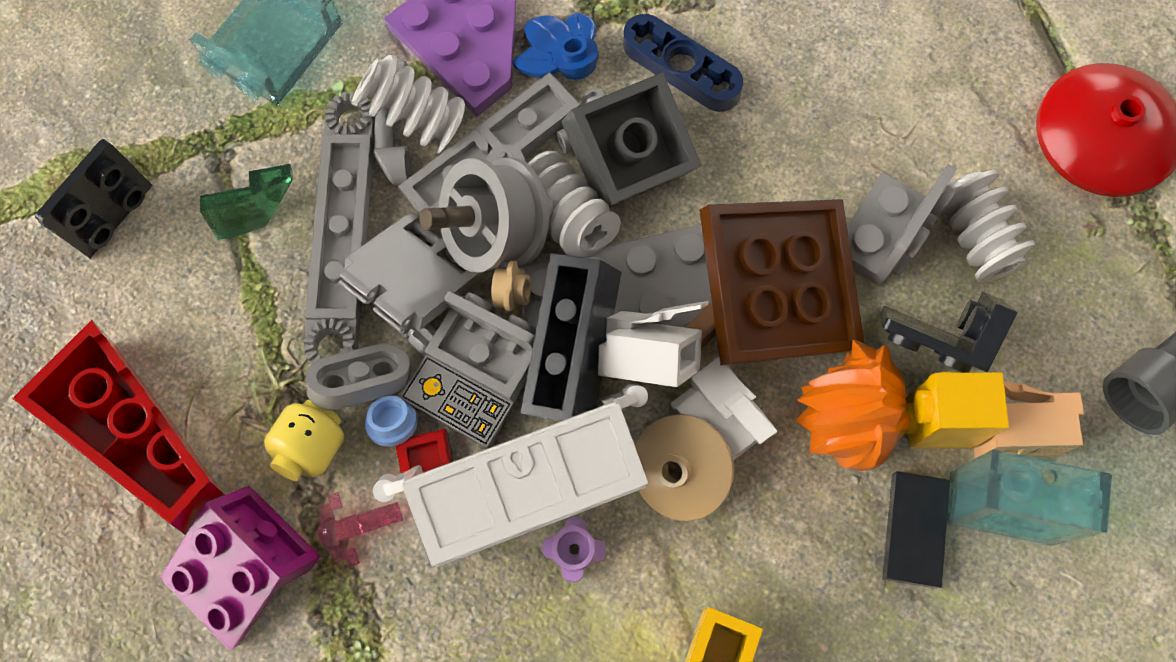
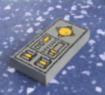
(457, 402)

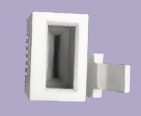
(651, 350)
(727, 406)

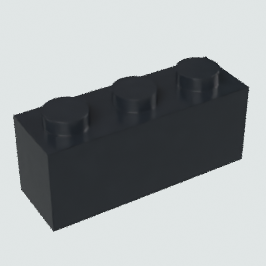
(568, 336)

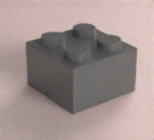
(631, 140)

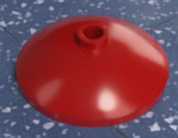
(1099, 145)

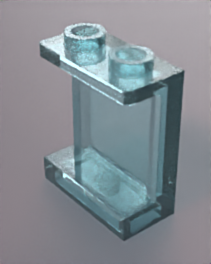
(268, 44)

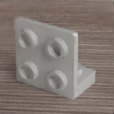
(894, 224)

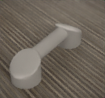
(392, 160)

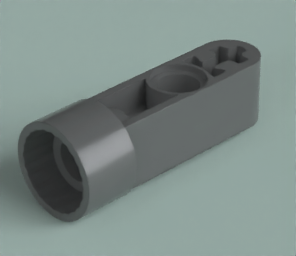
(1145, 388)

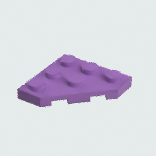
(462, 44)

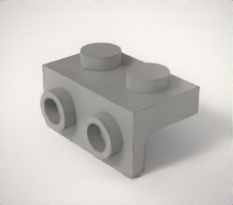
(484, 345)

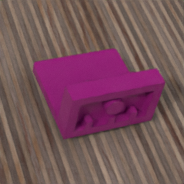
(236, 563)

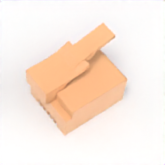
(1038, 428)

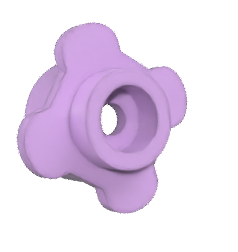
(589, 549)

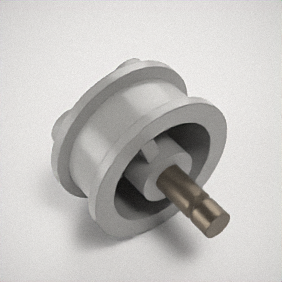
(491, 213)

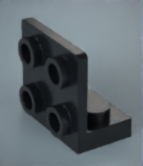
(94, 199)
(983, 328)

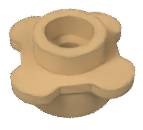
(511, 288)

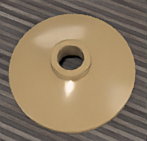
(704, 463)

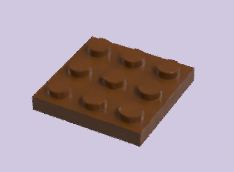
(780, 279)

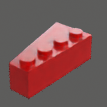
(115, 422)

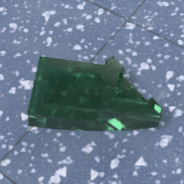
(246, 208)

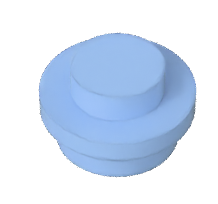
(390, 421)

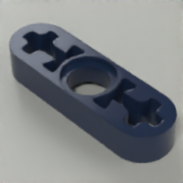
(686, 81)

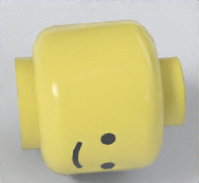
(304, 440)

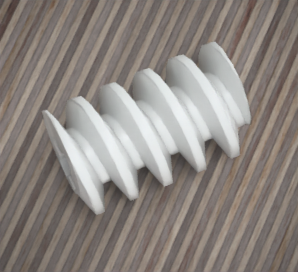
(410, 101)
(579, 218)
(985, 226)

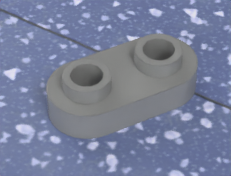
(355, 378)

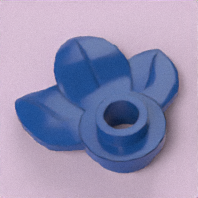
(559, 47)

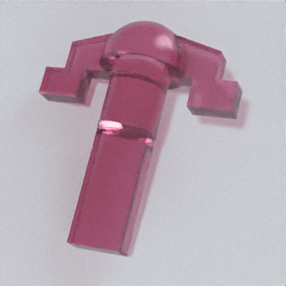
(333, 531)

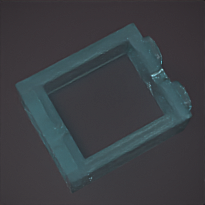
(1011, 499)

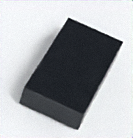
(916, 530)

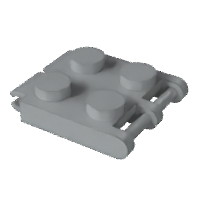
(405, 274)

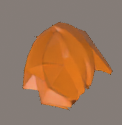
(857, 409)

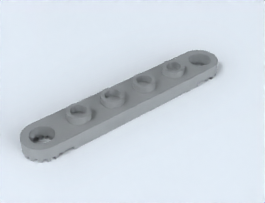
(339, 225)

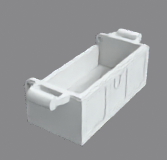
(523, 481)

